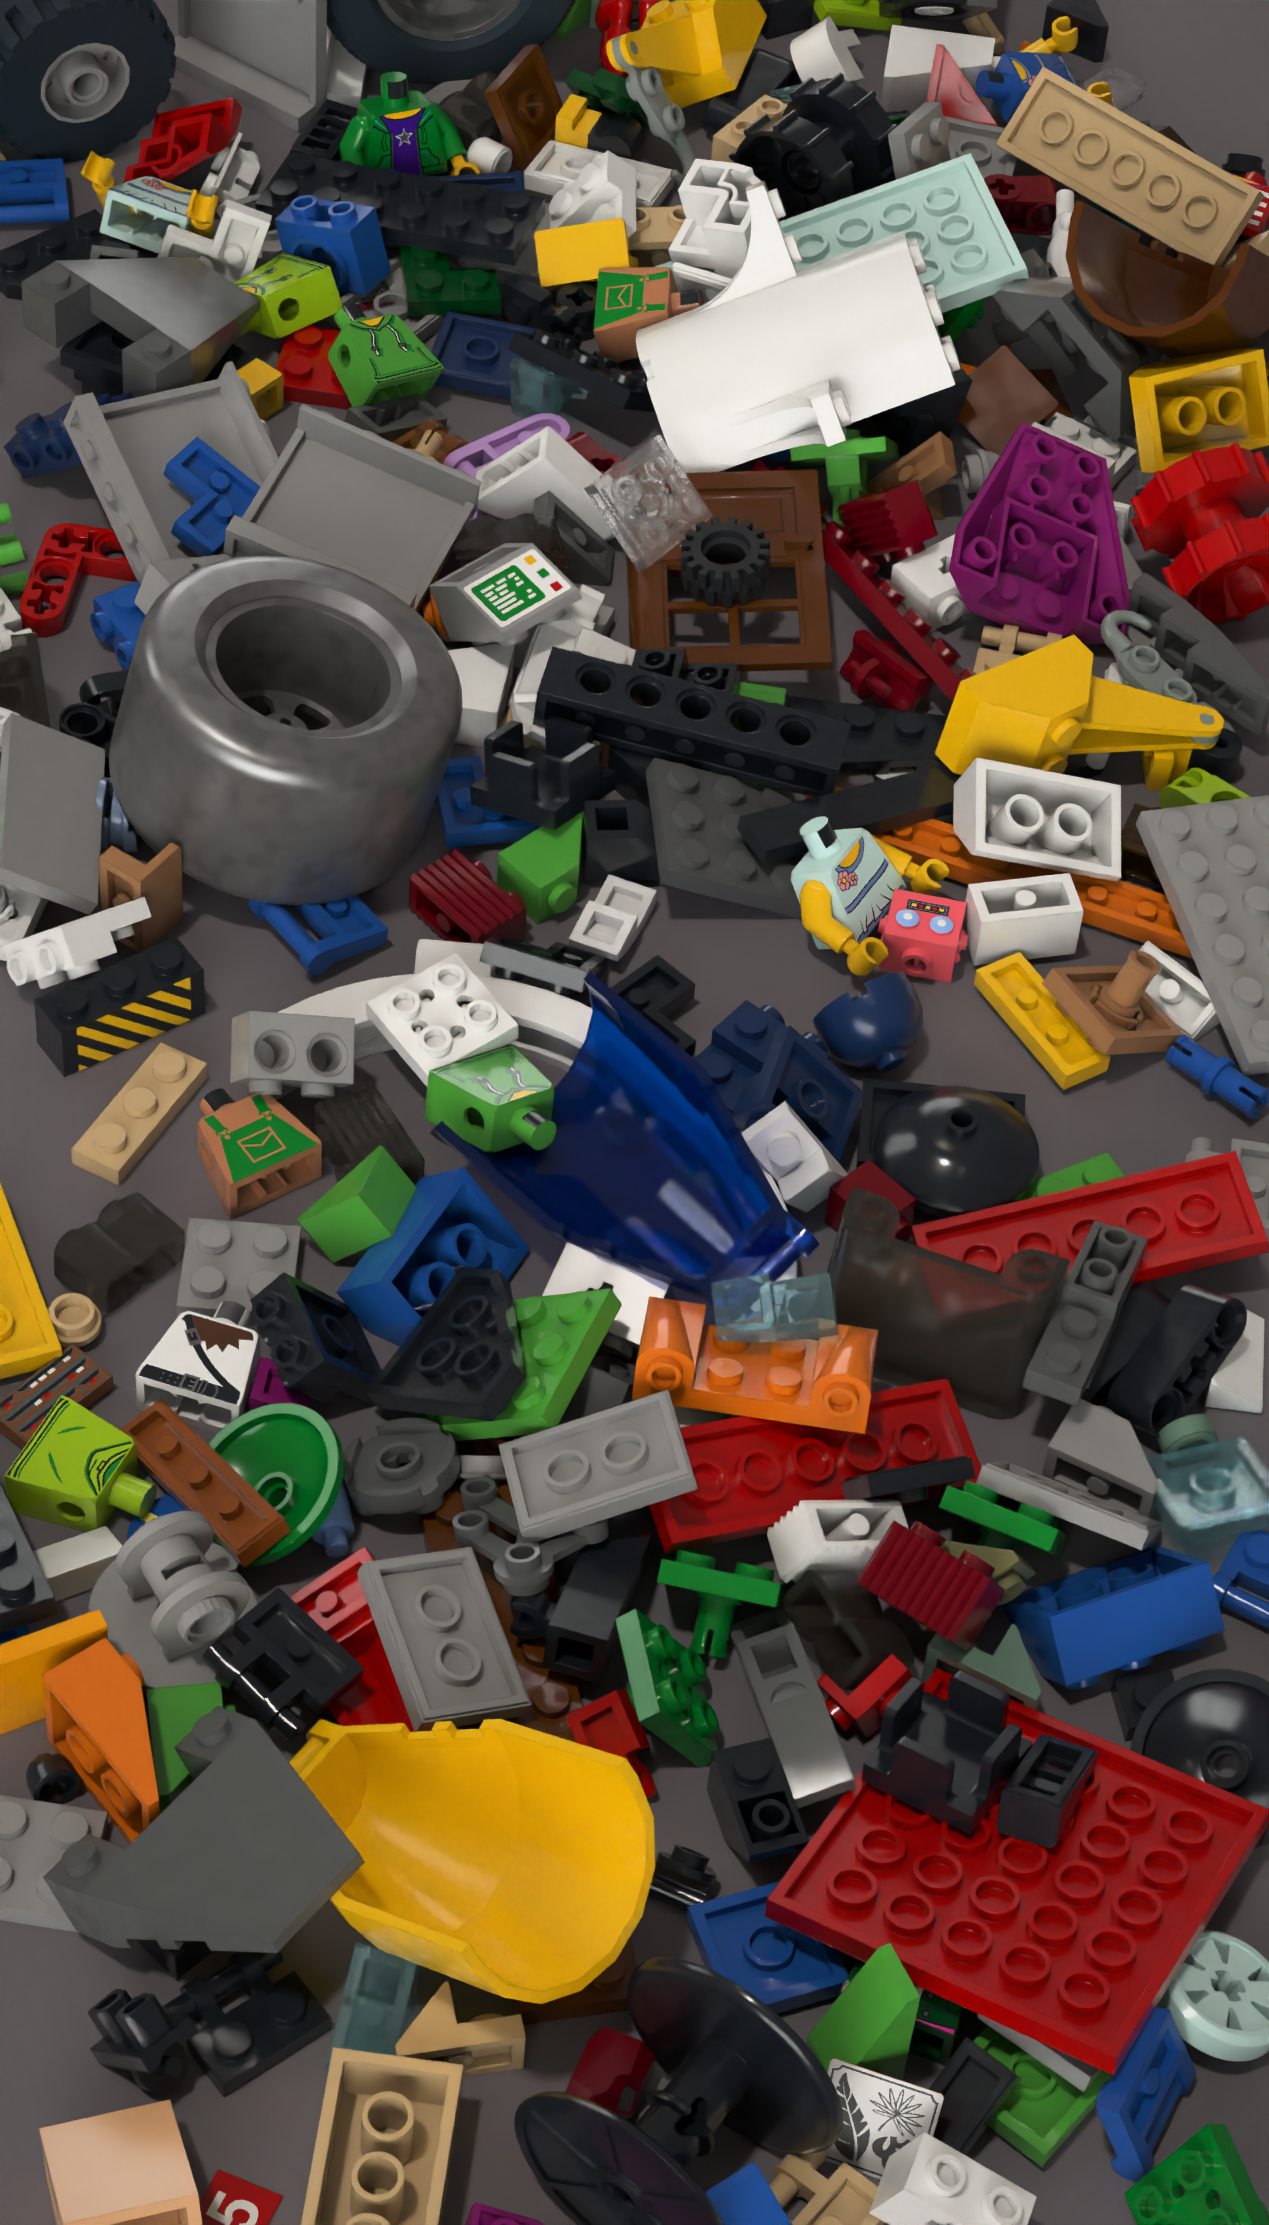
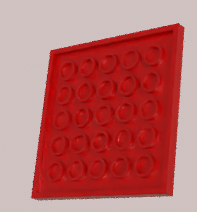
(1026, 1934)

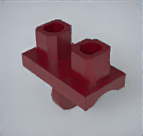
(883, 675)

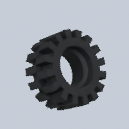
(725, 542)

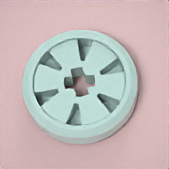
(1222, 1998)

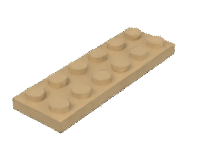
(1129, 169)

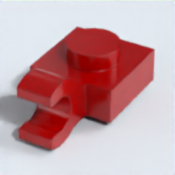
(613, 1727)

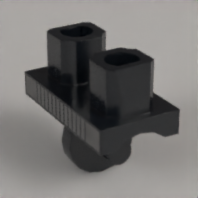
(142, 2039)

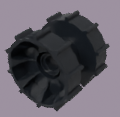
(820, 146)

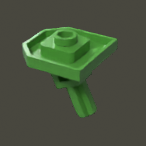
(846, 464)

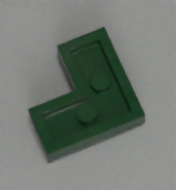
(606, 92)
(435, 289)

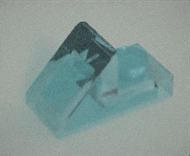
(538, 390)
(375, 2002)

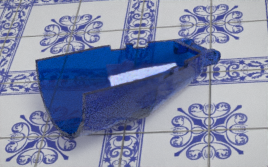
(646, 1163)

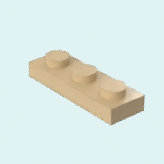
(139, 1113)

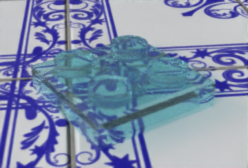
(1211, 1491)

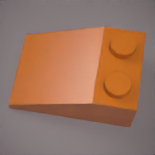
(102, 1728)

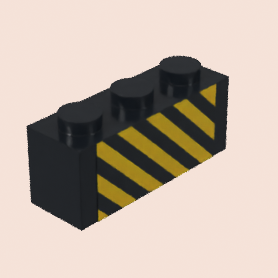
(120, 1006)

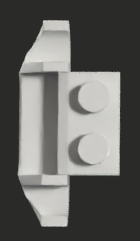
(570, 633)

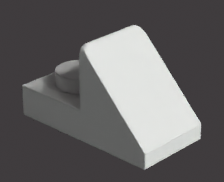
(794, 1157)

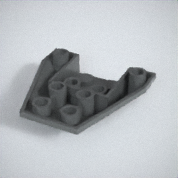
(1106, 349)

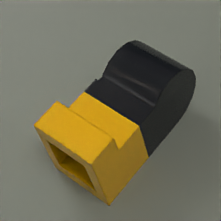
(597, 130)
(259, 378)
(1170, 764)

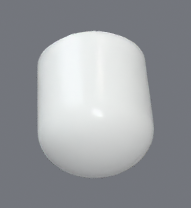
(489, 156)

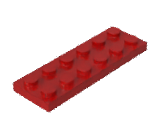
(1188, 1211)
(761, 1468)

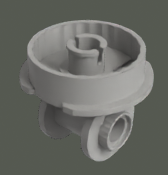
(172, 1599)

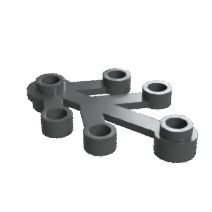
(523, 1566)

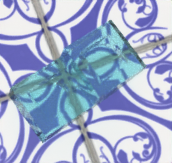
(774, 1311)

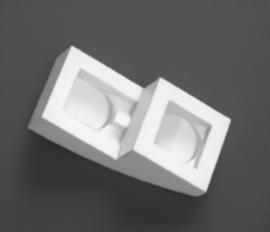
(614, 918)

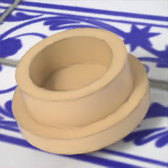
(75, 1319)

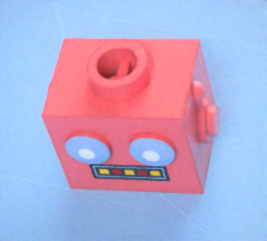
(923, 935)

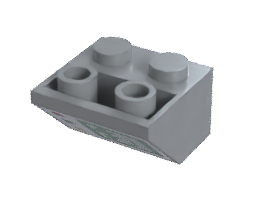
(503, 595)

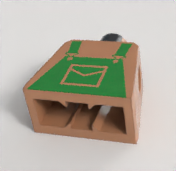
(633, 300)
(254, 1150)

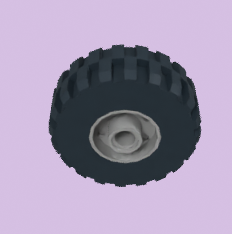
(81, 74)

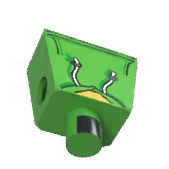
(380, 358)
(493, 1100)

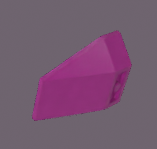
(1043, 541)

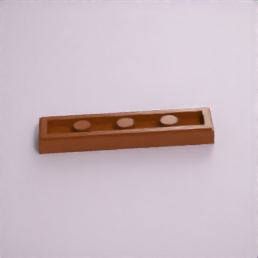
(205, 1483)

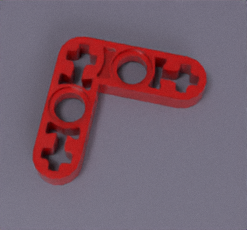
(70, 563)

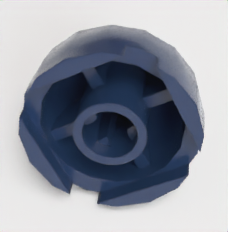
(873, 1025)

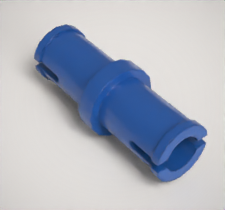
(1218, 1076)

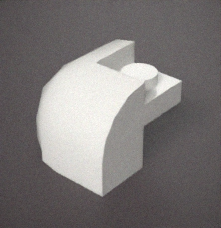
(716, 217)

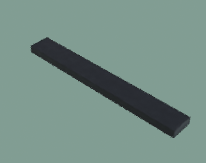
(871, 806)

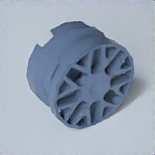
(115, 827)

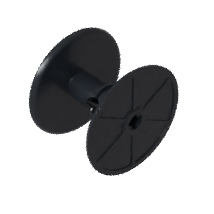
(726, 2066)

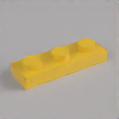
(1032, 1013)

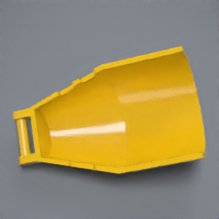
(487, 1849)

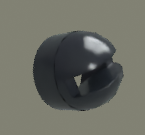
(58, 1775)

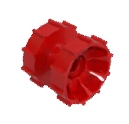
(1211, 519)

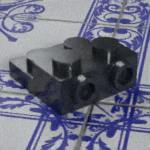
(314, 1341)

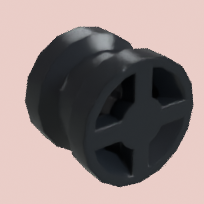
(582, 300)

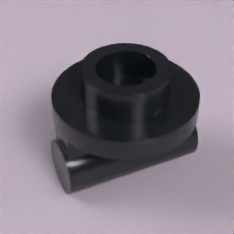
(682, 1877)

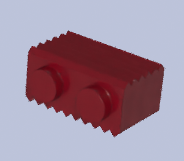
(889, 522)
(465, 902)
(932, 1585)

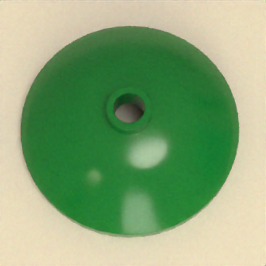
(290, 1462)

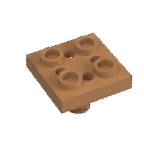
(1114, 1006)

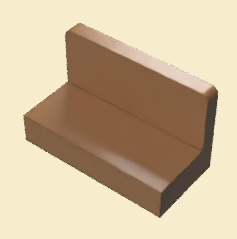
(158, 881)

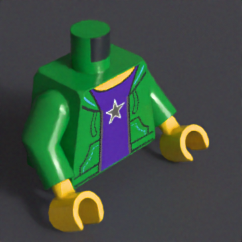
(403, 133)

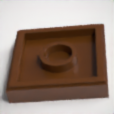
(525, 105)

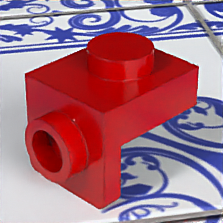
(868, 1701)

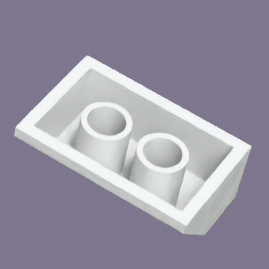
(1039, 818)

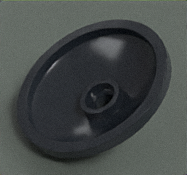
(957, 1149)
(1208, 1719)

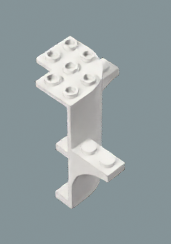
(795, 351)

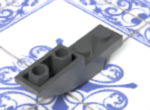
(1085, 1314)
(792, 1707)

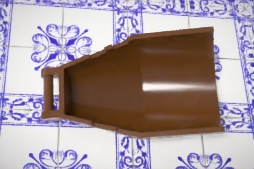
(1162, 300)

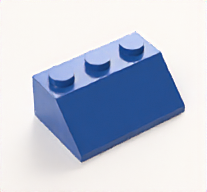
(442, 1229)
(1117, 1615)

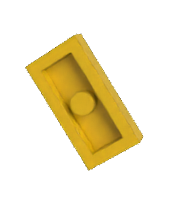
(579, 252)

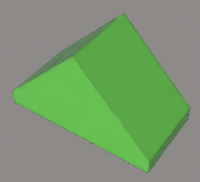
(360, 1207)

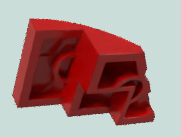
(186, 139)

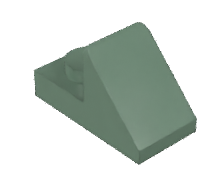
(1006, 1669)

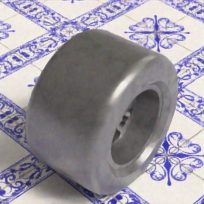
(284, 729)

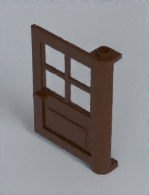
(790, 515)

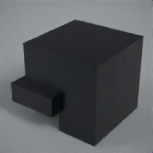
(924, 417)

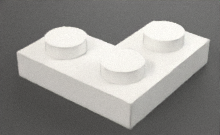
(234, 245)

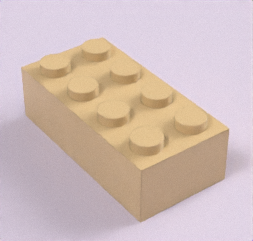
(384, 2141)

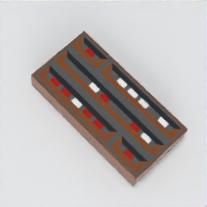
(30, 1402)

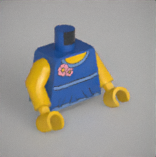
(1019, 70)

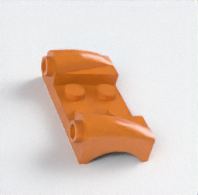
(783, 1381)

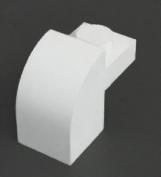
(825, 53)

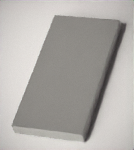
(50, 813)

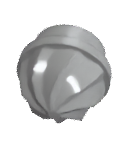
(976, 469)

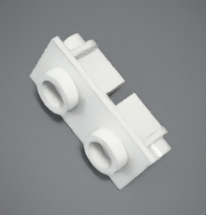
(234, 177)

